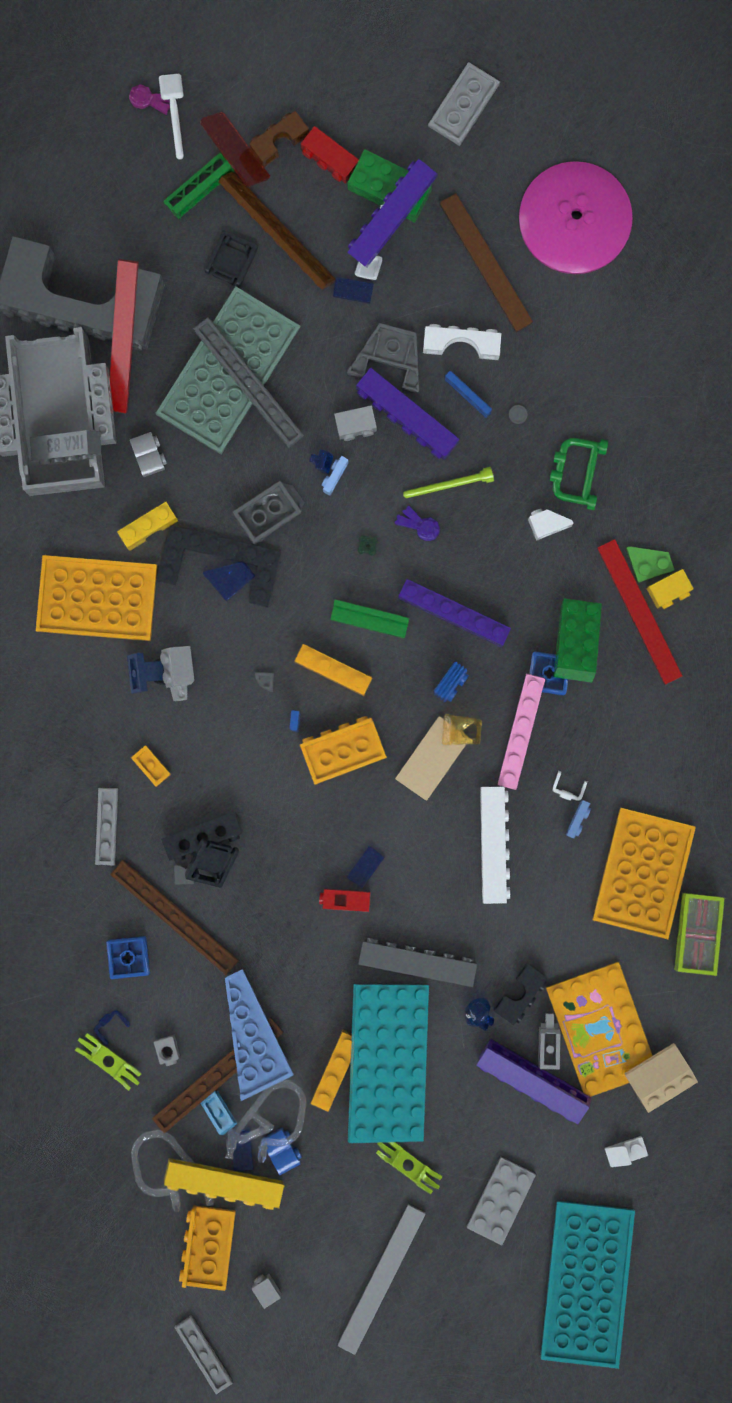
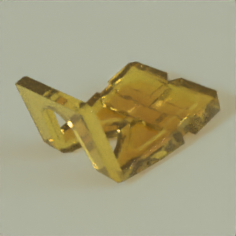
(454, 730)

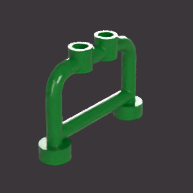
(556, 475)

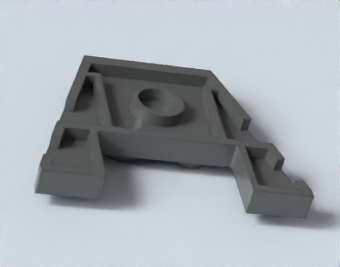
(393, 348)

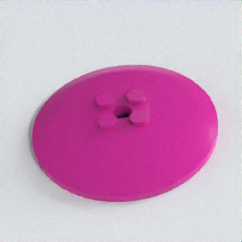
(572, 243)

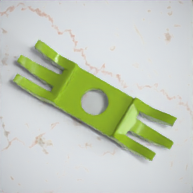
(97, 1056)
(418, 1172)

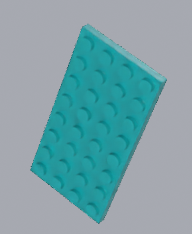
(388, 1063)
(587, 1284)

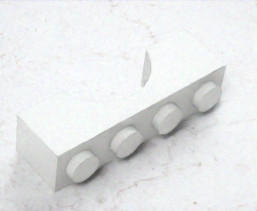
(438, 339)

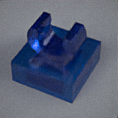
(322, 461)

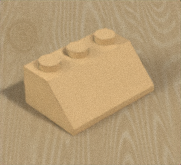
(661, 1077)

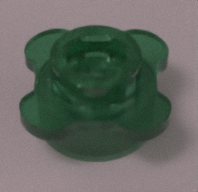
(371, 549)

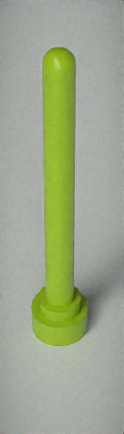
(484, 475)

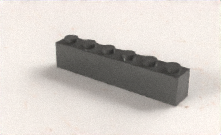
(418, 963)

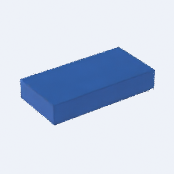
(295, 721)

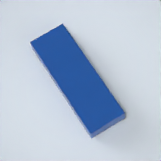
(468, 394)

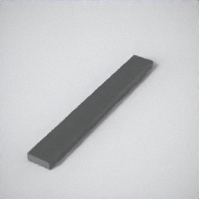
(248, 382)

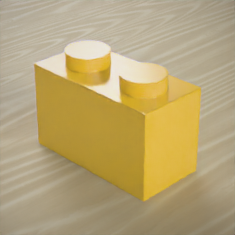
(669, 589)

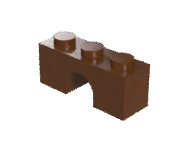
(289, 127)

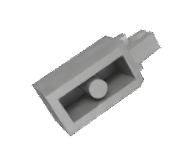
(177, 670)
(549, 1044)

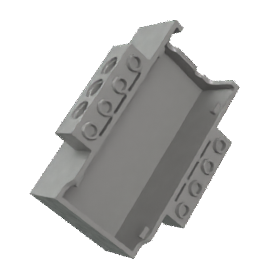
(50, 393)

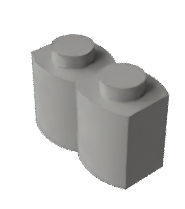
(147, 454)

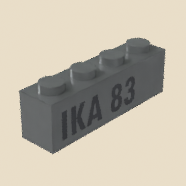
(65, 446)

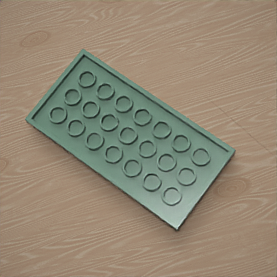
(205, 397)

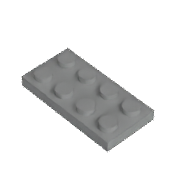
(501, 1200)

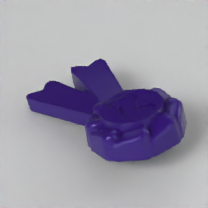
(426, 528)

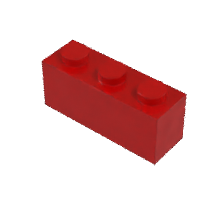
(329, 155)

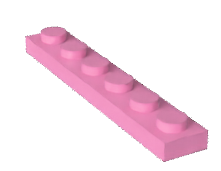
(521, 731)

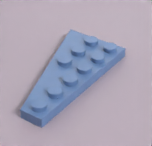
(256, 1048)

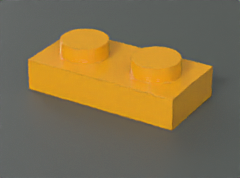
(151, 766)

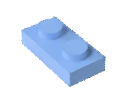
(338, 468)

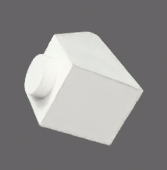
(547, 523)

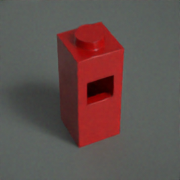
(345, 900)

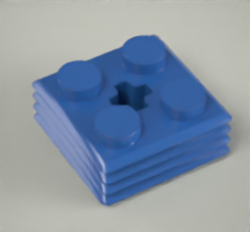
(541, 662)
(455, 676)
(119, 966)

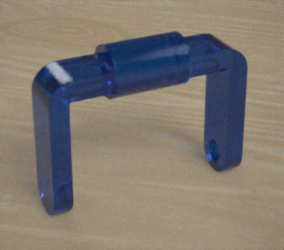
(104, 1020)

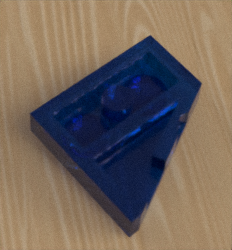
(229, 578)

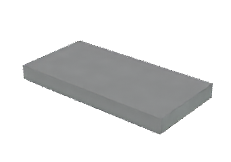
(464, 104)

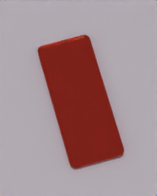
(234, 149)

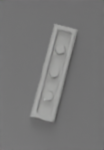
(106, 826)
(203, 1354)

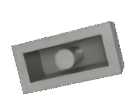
(355, 423)

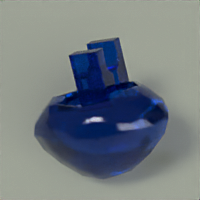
(477, 1014)

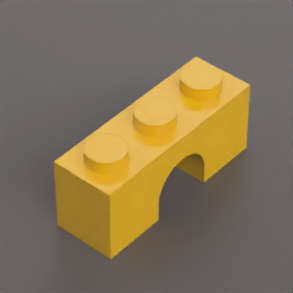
(151, 522)

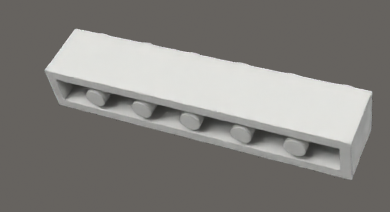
(494, 845)

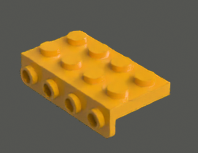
(342, 750)
(207, 1247)

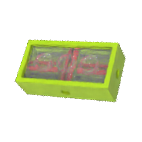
(699, 934)

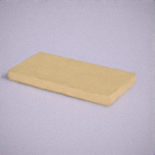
(429, 762)

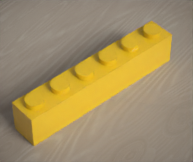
(223, 1183)

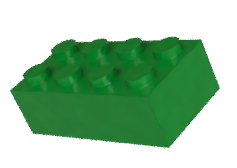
(377, 177)
(578, 640)

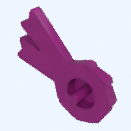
(141, 97)

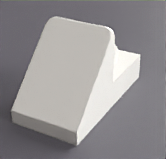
(625, 1152)

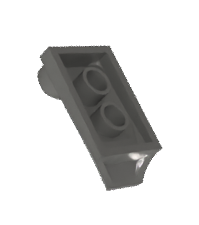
(269, 511)

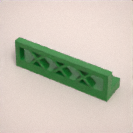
(202, 189)
(369, 619)

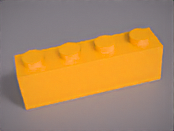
(333, 670)
(334, 1072)

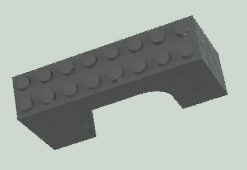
(27, 295)

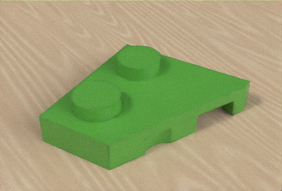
(649, 563)

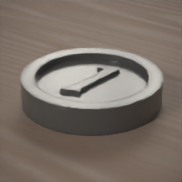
(518, 414)

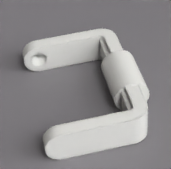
(565, 794)

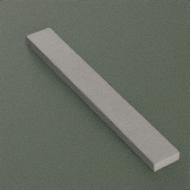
(381, 1279)

